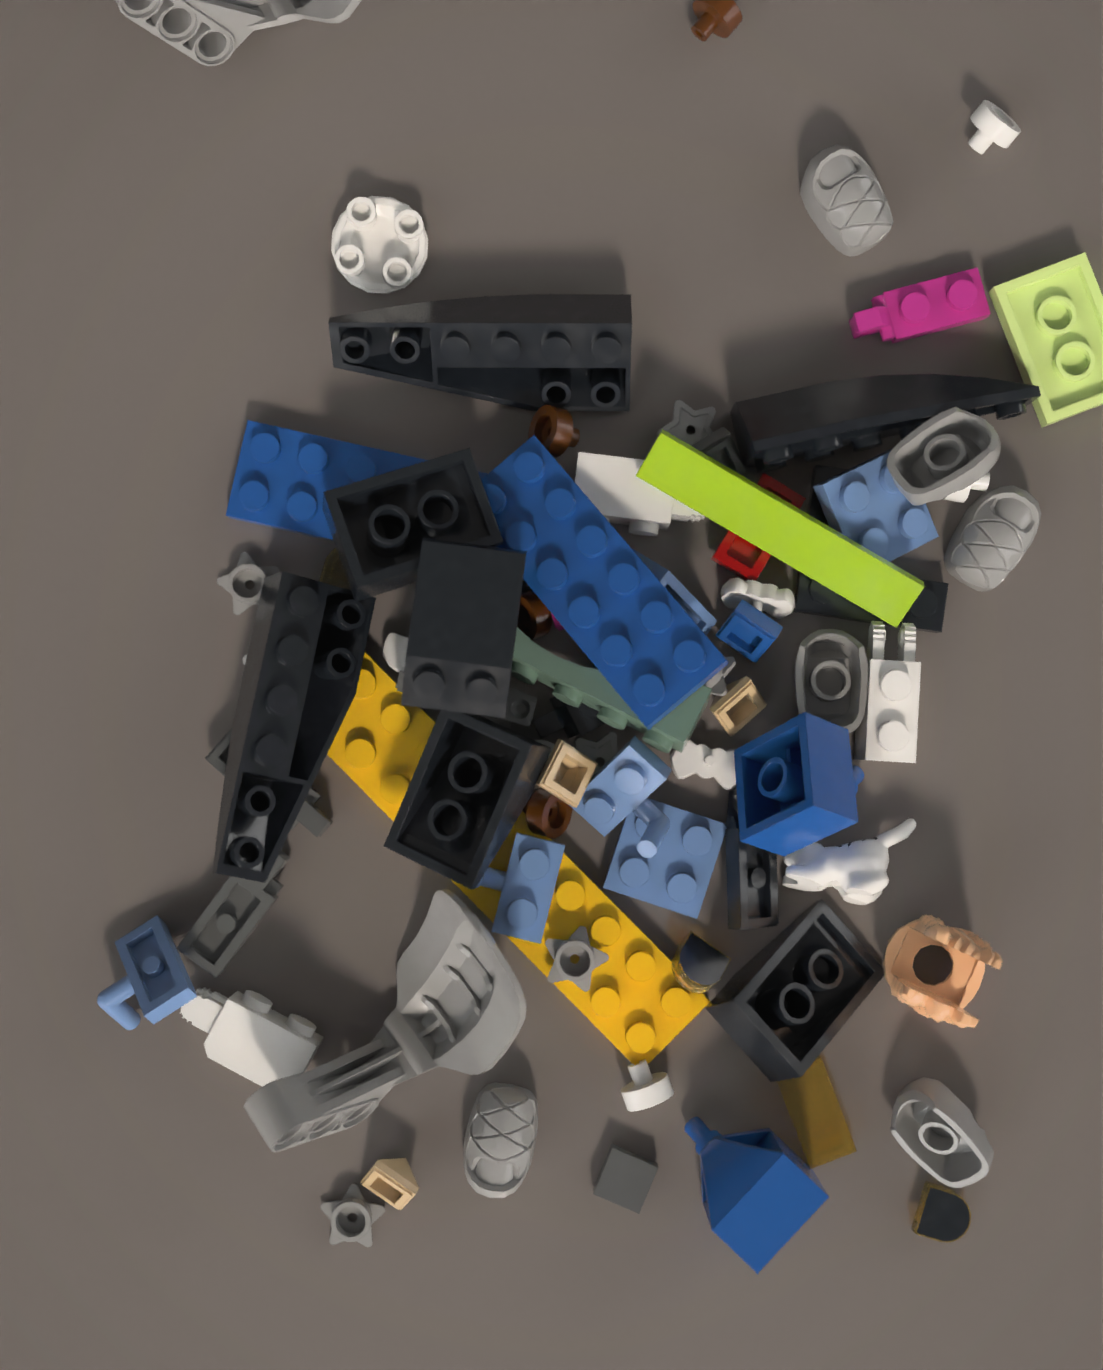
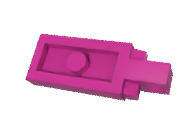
(924, 308)

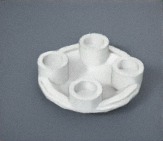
(379, 244)

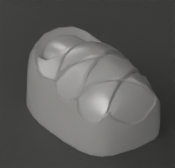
(845, 200)
(943, 456)
(992, 537)
(832, 678)
(940, 1133)
(500, 1139)

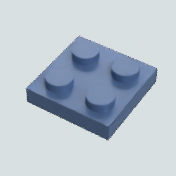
(873, 511)
(678, 871)

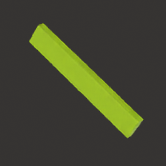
(780, 528)

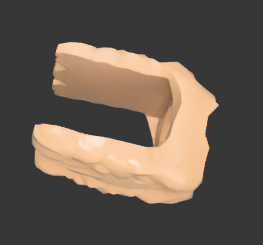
(948, 998)

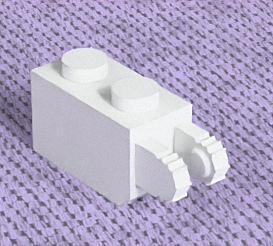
(625, 498)
(892, 699)
(252, 1036)

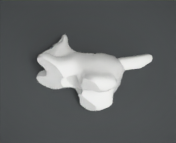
(851, 868)

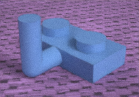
(624, 788)
(525, 887)
(153, 975)

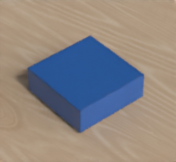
(749, 631)

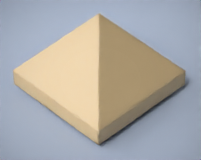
(738, 705)
(567, 773)
(392, 1181)

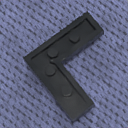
(818, 600)

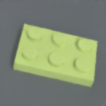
(1056, 335)

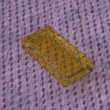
(817, 1116)

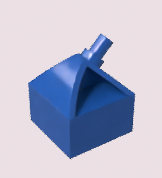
(796, 785)
(754, 1190)

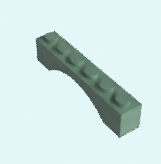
(587, 685)

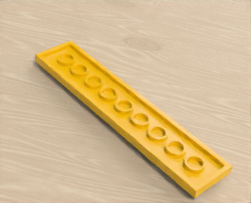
(632, 993)

